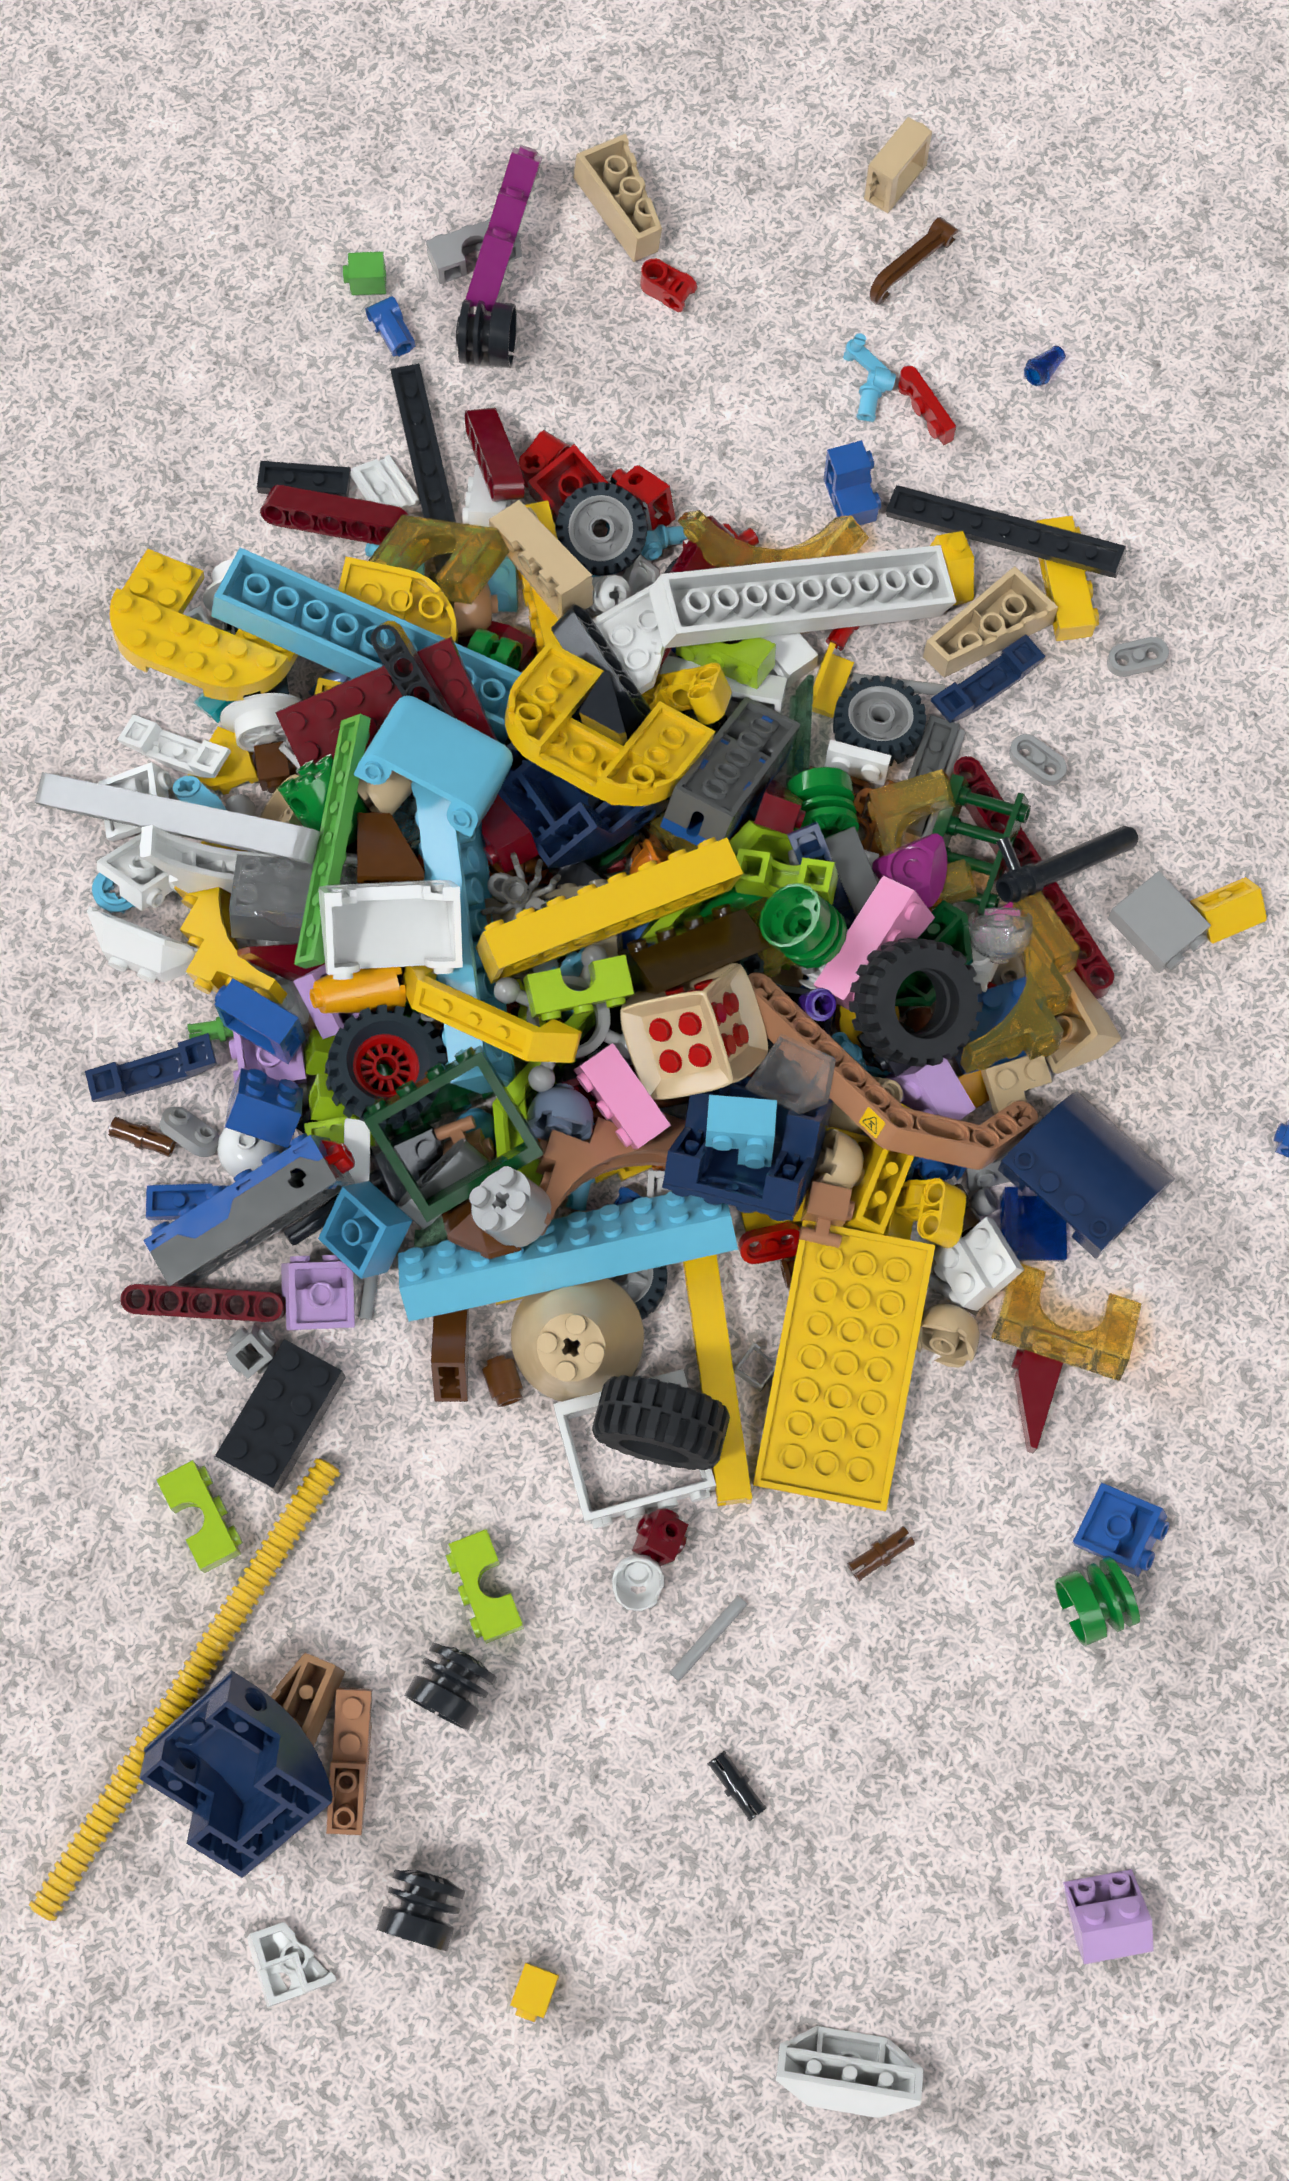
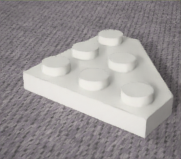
(634, 638)

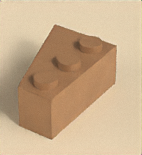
(309, 1693)

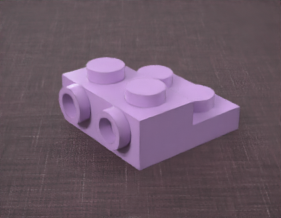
(253, 1057)
(318, 1293)

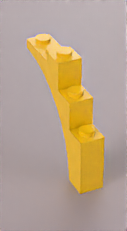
(217, 958)

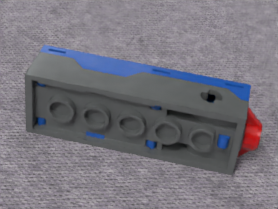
(730, 774)
(250, 1209)

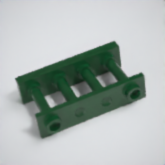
(949, 825)

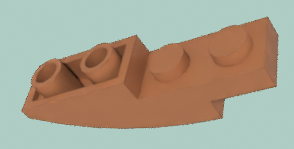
(350, 1761)

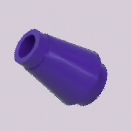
(818, 1004)

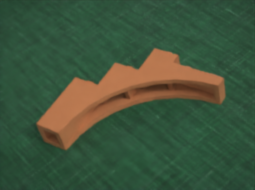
(572, 1162)

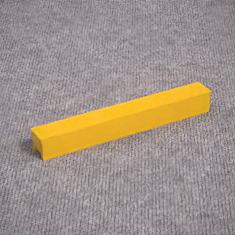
(717, 1374)

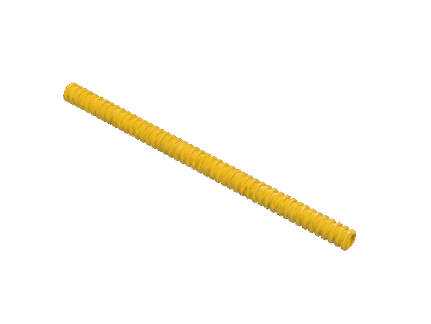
(185, 1688)

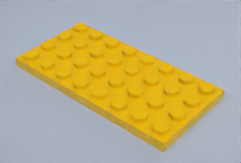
(844, 1368)

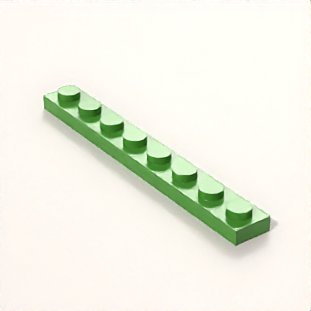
(334, 834)

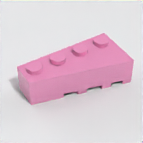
(887, 916)

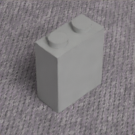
(1160, 923)

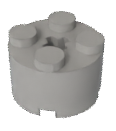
(510, 1207)

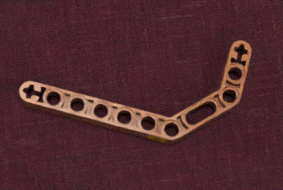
(878, 1111)

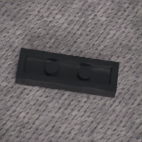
(311, 477)

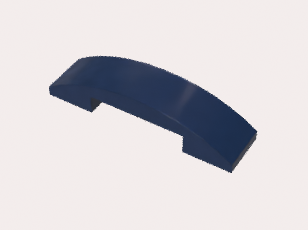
(990, 681)
(810, 843)
(151, 1072)

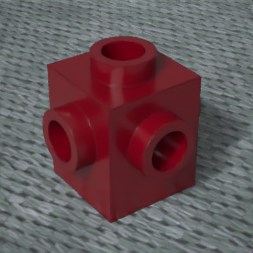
(660, 1536)

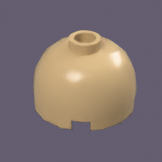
(839, 1161)
(949, 1333)

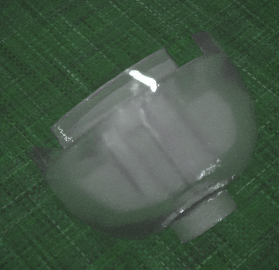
(1000, 933)

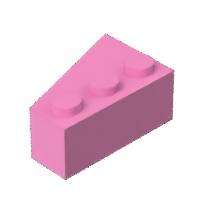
(621, 1097)

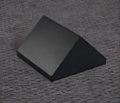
(602, 711)

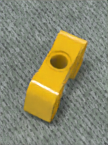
(695, 688)
(935, 1206)

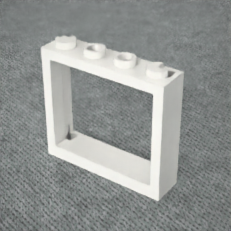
(634, 1508)

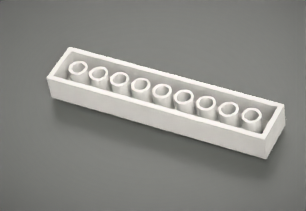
(801, 596)

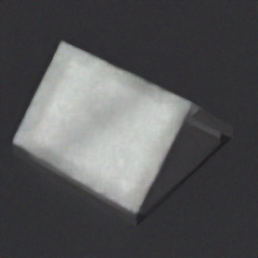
(794, 1076)

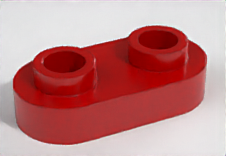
(770, 1245)

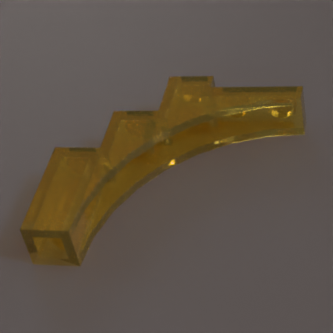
(720, 549)
(1046, 993)

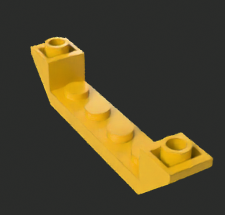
(487, 1023)

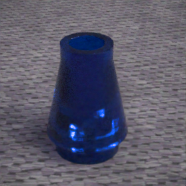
(1043, 366)

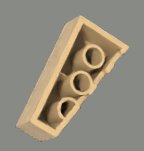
(619, 195)
(990, 623)

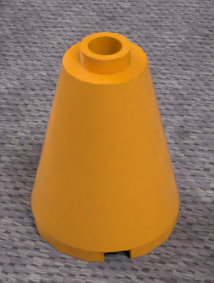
(364, 990)

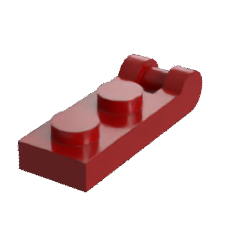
(926, 404)

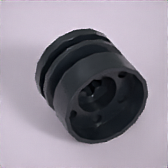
(486, 333)
(450, 1685)
(421, 1909)

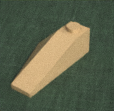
(1086, 1028)

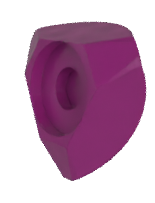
(917, 866)

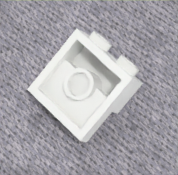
(144, 779)
(137, 879)
(977, 1265)

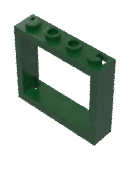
(436, 1078)

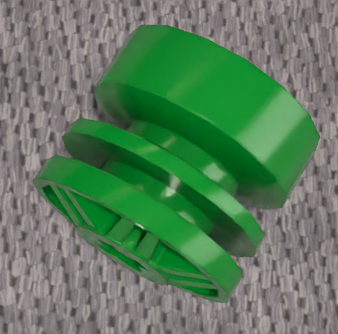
(826, 799)
(803, 926)
(1101, 1599)

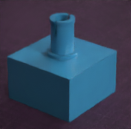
(365, 1229)

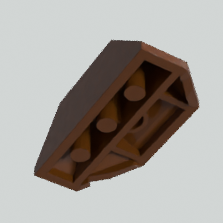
(464, 1232)

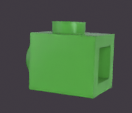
(365, 273)

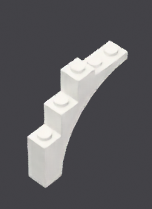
(189, 863)

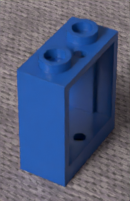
(259, 1020)

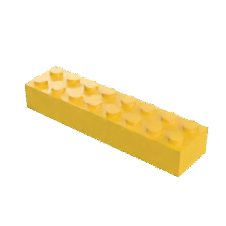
(608, 909)

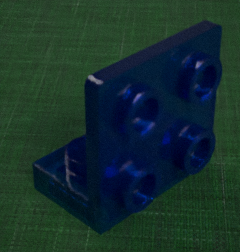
(1032, 1227)

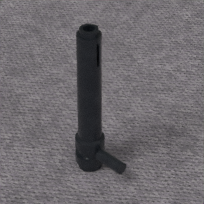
(1032, 878)

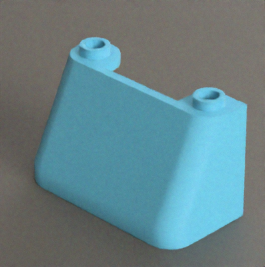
(439, 756)

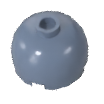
(562, 1111)

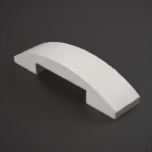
(173, 750)

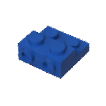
(1122, 1529)

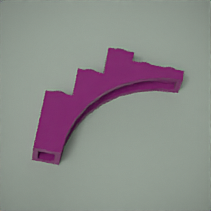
(504, 226)

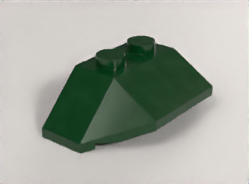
(947, 927)

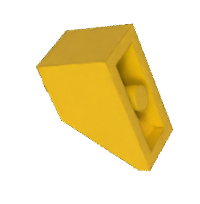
(959, 564)

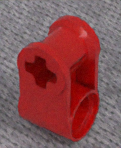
(669, 285)
(540, 454)

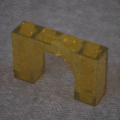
(474, 548)
(904, 802)
(1098, 1350)

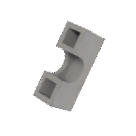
(449, 250)

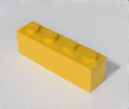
(1069, 591)
(879, 1189)

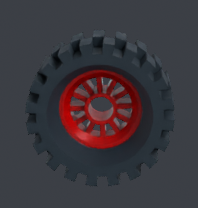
(376, 1032)

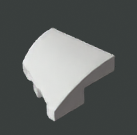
(279, 1951)

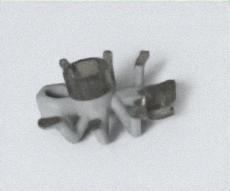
(516, 891)

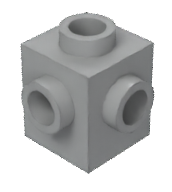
(250, 1361)

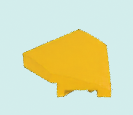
(237, 767)

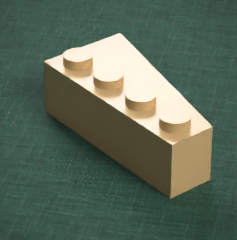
(543, 560)

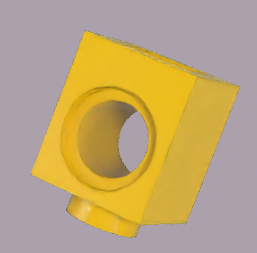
(534, 1992)

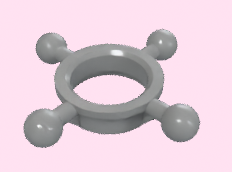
(508, 991)

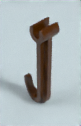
(939, 234)

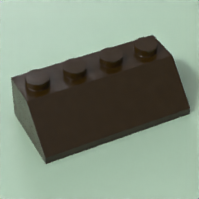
(692, 949)

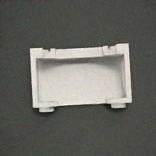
(391, 926)

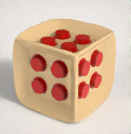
(695, 1034)

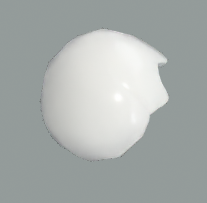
(637, 1572)

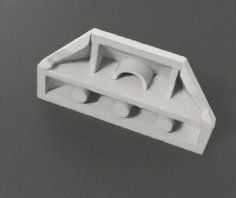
(140, 948)
(849, 2072)

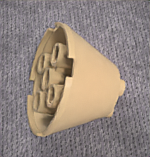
(594, 1314)

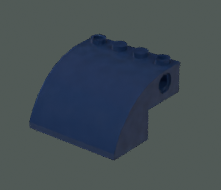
(561, 818)
(1086, 1172)
(720, 1179)
(239, 1772)

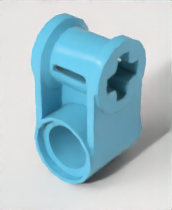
(193, 791)

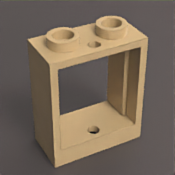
(897, 164)

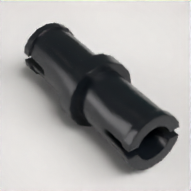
(736, 1785)

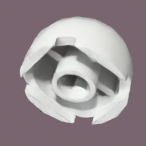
(242, 1152)

